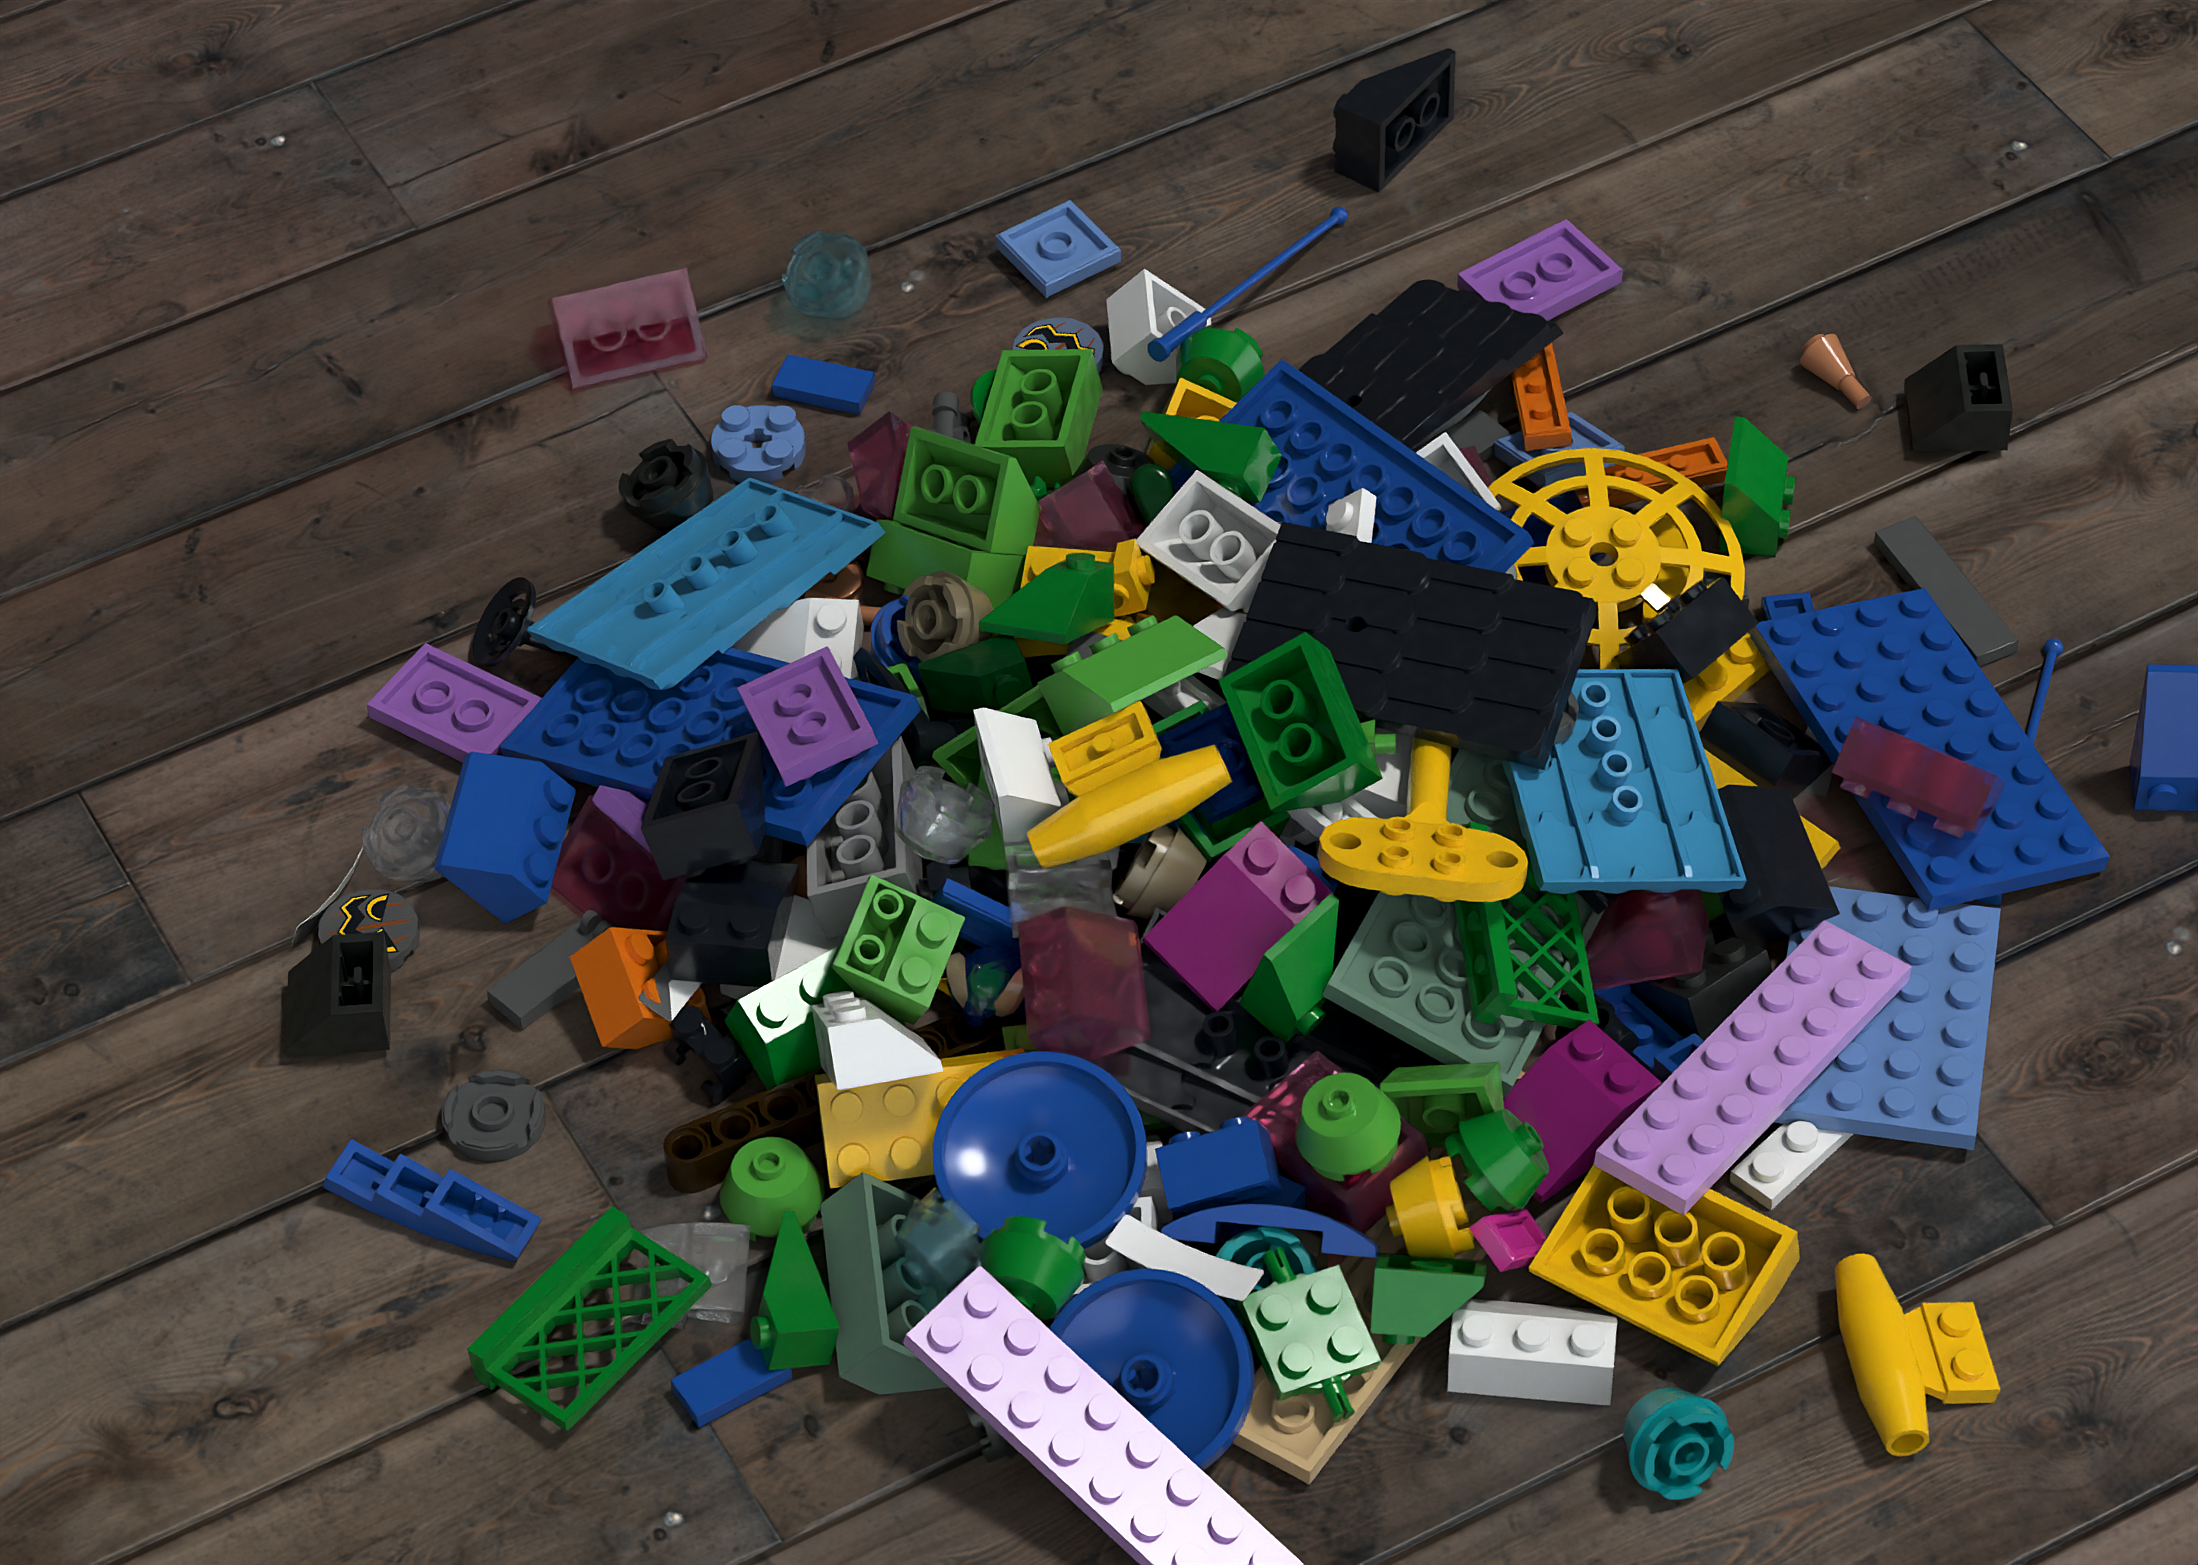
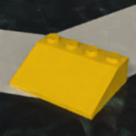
(1678, 1276)

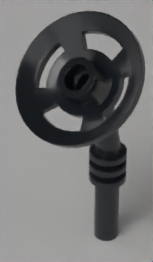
(507, 624)

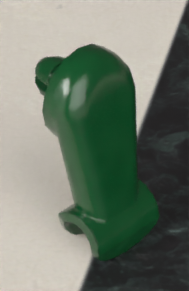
(1151, 490)

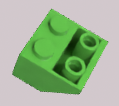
(897, 949)

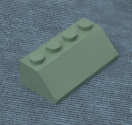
(872, 1289)

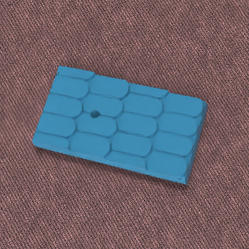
(706, 583)
(1626, 794)

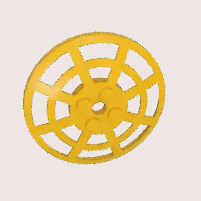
(1618, 534)

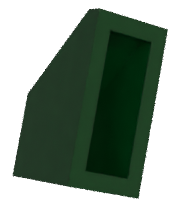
(976, 676)

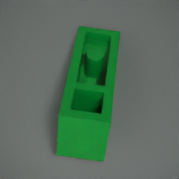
(1228, 453)
(795, 1314)

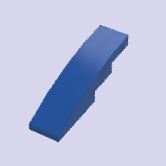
(434, 1205)

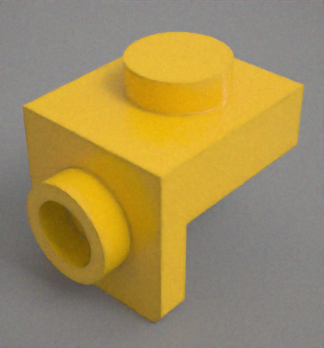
(1131, 578)

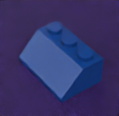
(505, 832)

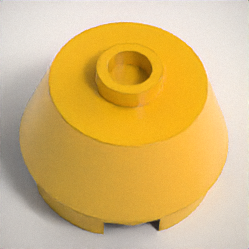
(1430, 1211)

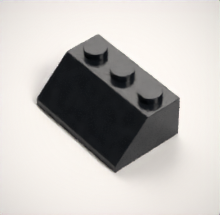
(1781, 869)

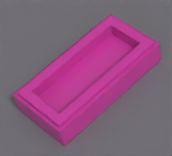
(1509, 1238)

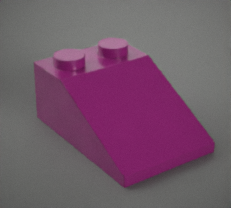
(1235, 916)
(1578, 1100)

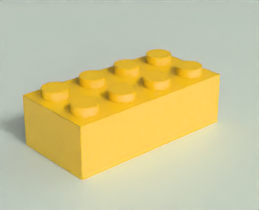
(890, 1124)

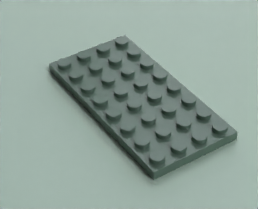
(1408, 954)

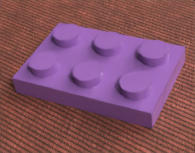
(1544, 273)
(451, 704)
(807, 716)

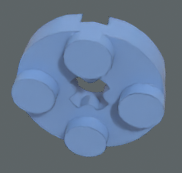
(774, 426)

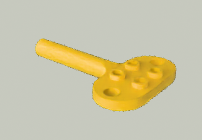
(1423, 850)

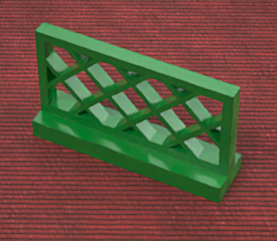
(1494, 968)
(553, 1303)

